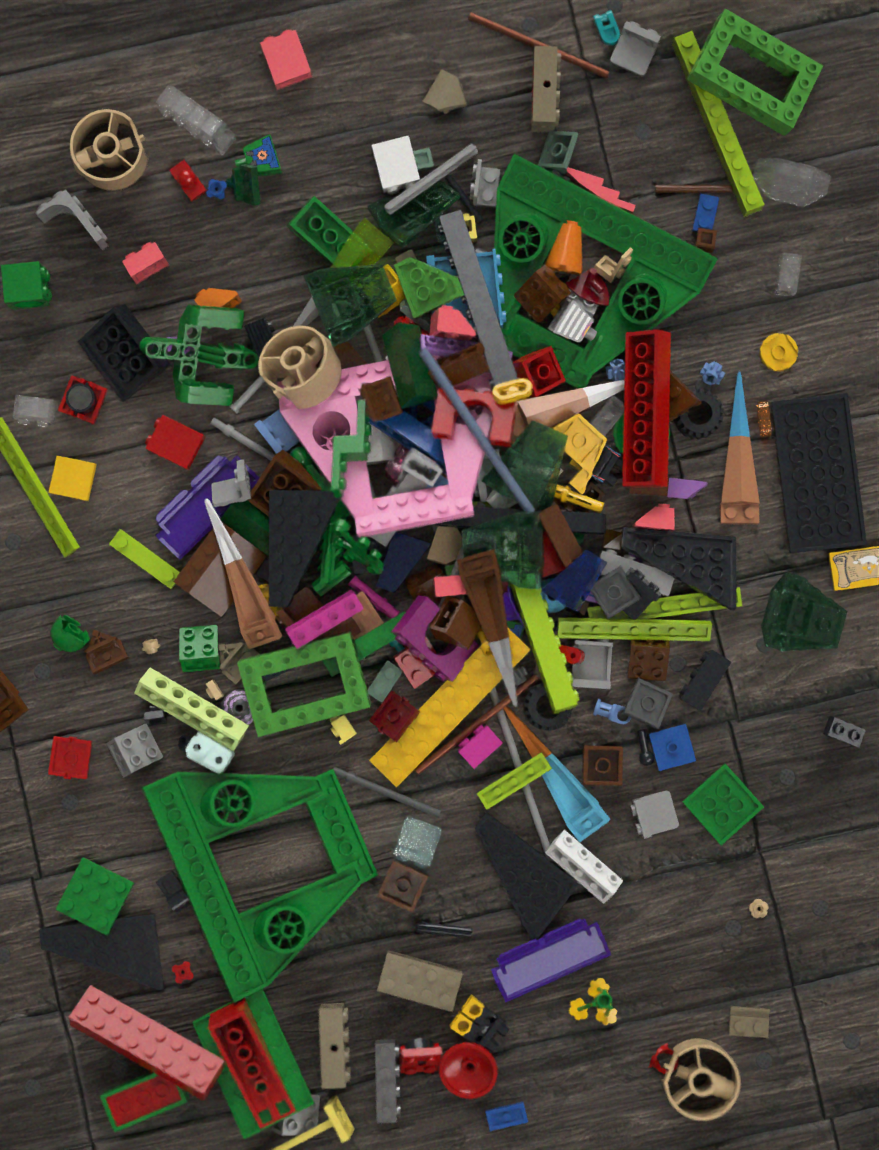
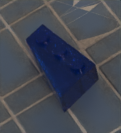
(400, 561)
(576, 581)

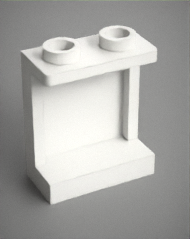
(396, 164)

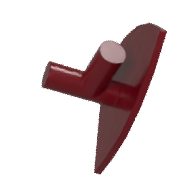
(590, 287)

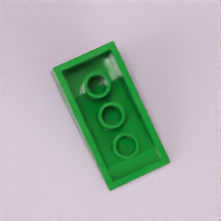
(320, 229)

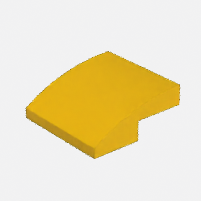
(72, 478)

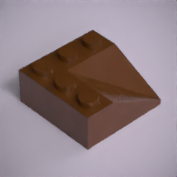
(281, 474)

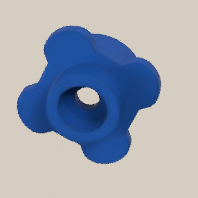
(216, 184)

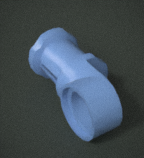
(613, 711)

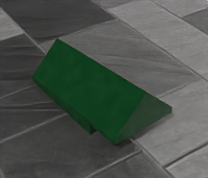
(407, 366)
(249, 523)

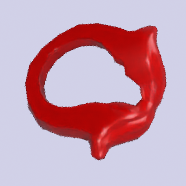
(655, 1063)

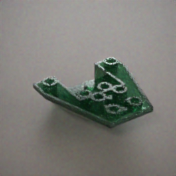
(349, 298)

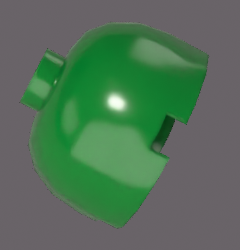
(67, 634)

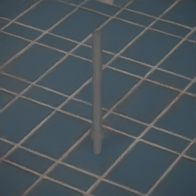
(352, 778)

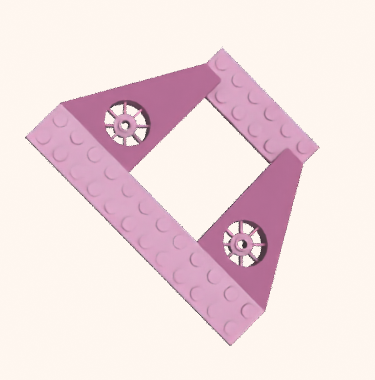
(338, 417)

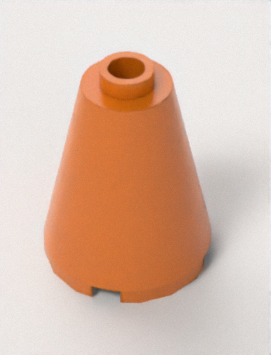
(567, 250)

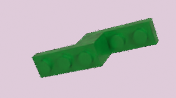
(350, 449)
(368, 643)

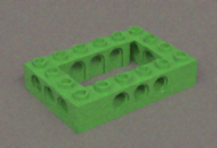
(739, 93)
(336, 645)

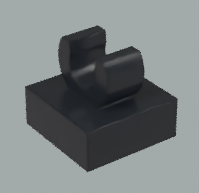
(155, 716)

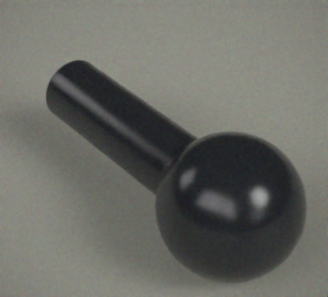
(646, 757)

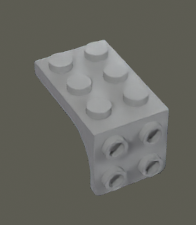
(64, 203)

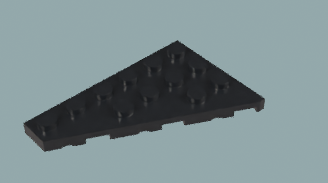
(295, 531)

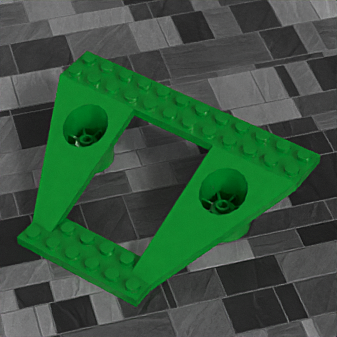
(658, 259)
(241, 941)

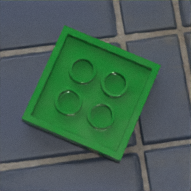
(722, 804)
(95, 896)

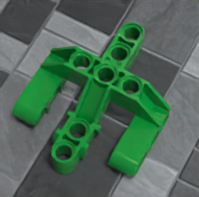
(186, 388)

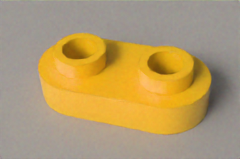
(512, 391)

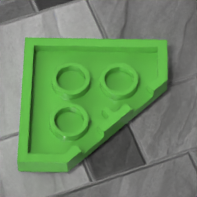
(426, 286)

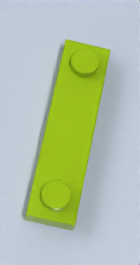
(145, 558)
(514, 780)

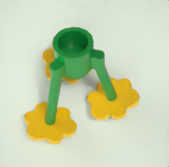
(602, 1001)

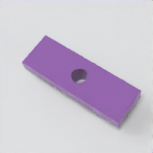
(443, 346)

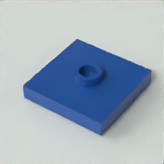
(672, 747)

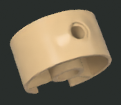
(93, 155)
(294, 356)
(714, 1085)

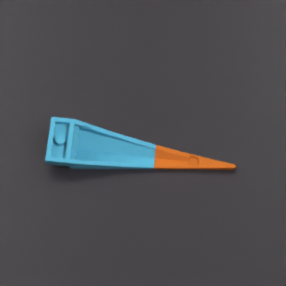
(574, 801)

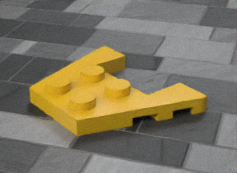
(583, 446)

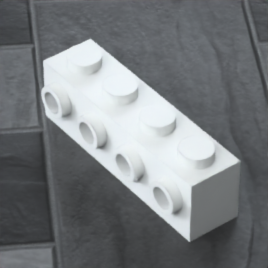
(584, 866)

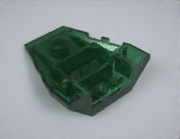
(415, 216)
(517, 545)
(801, 617)

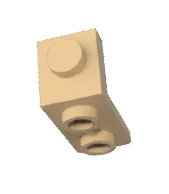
(610, 270)

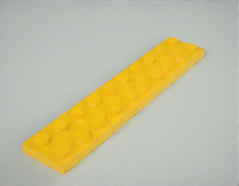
(444, 712)

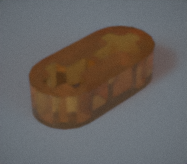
(764, 418)

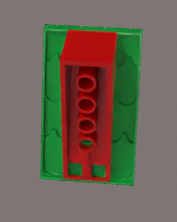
(259, 1067)

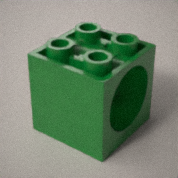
(26, 285)

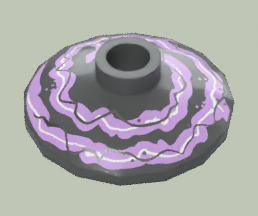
(233, 699)

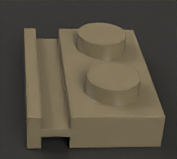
(749, 1021)

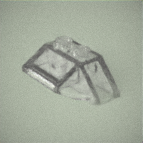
(790, 181)

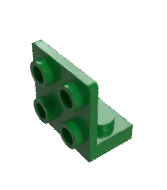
(199, 648)

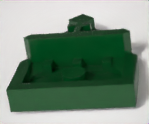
(245, 184)

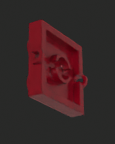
(394, 716)

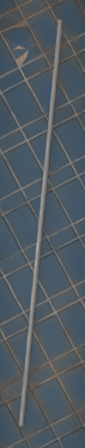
(493, 693)

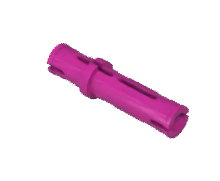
(380, 603)

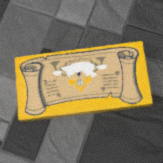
(854, 568)

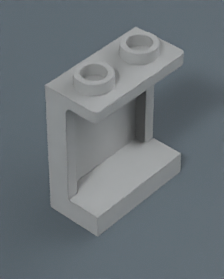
(596, 667)

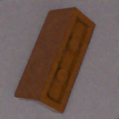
(463, 365)
(560, 534)

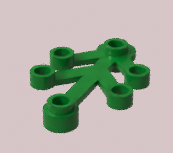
(360, 548)

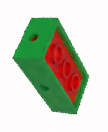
(141, 1100)

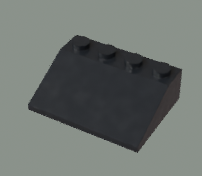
(116, 352)

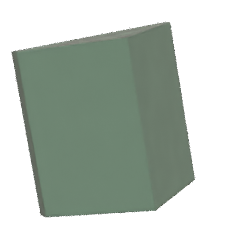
(558, 151)

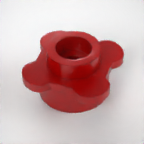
(182, 967)

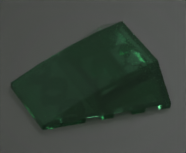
(533, 463)

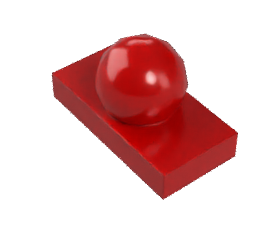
(188, 180)

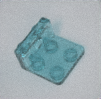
(417, 842)

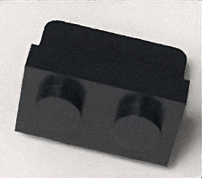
(648, 592)

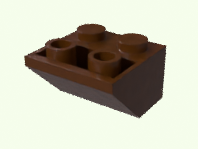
(456, 623)

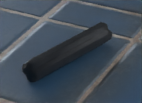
(442, 929)

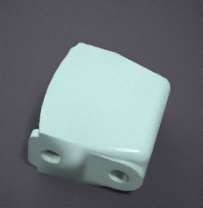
(211, 755)

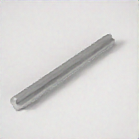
(430, 179)

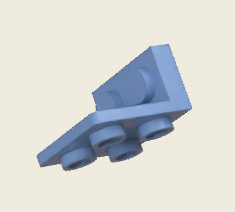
(277, 432)

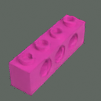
(324, 618)

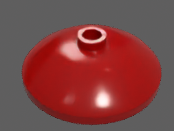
(465, 1080)

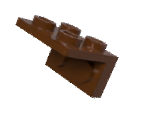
(648, 659)

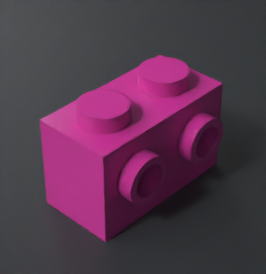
(479, 746)

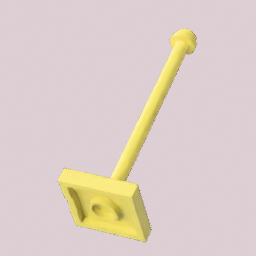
(337, 1118)

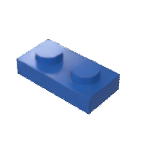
(705, 212)
(506, 1116)

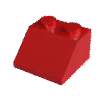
(540, 369)

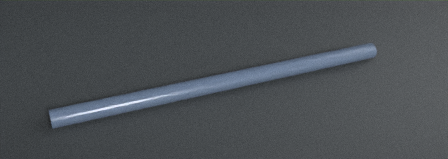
(475, 430)

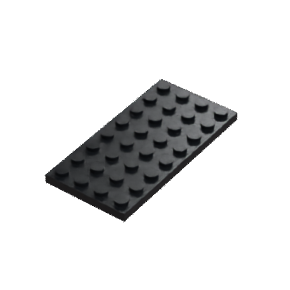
(818, 473)

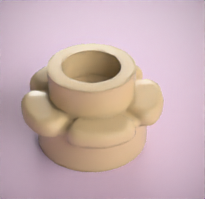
(150, 646)
(758, 903)

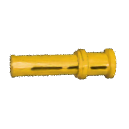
(566, 492)

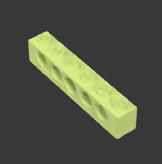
(191, 709)

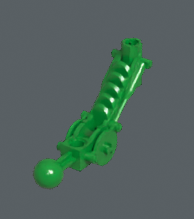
(331, 569)

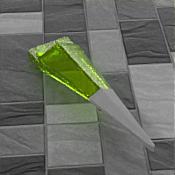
(362, 248)

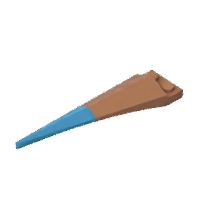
(739, 491)

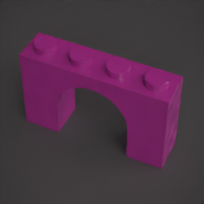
(411, 632)

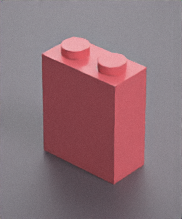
(286, 59)

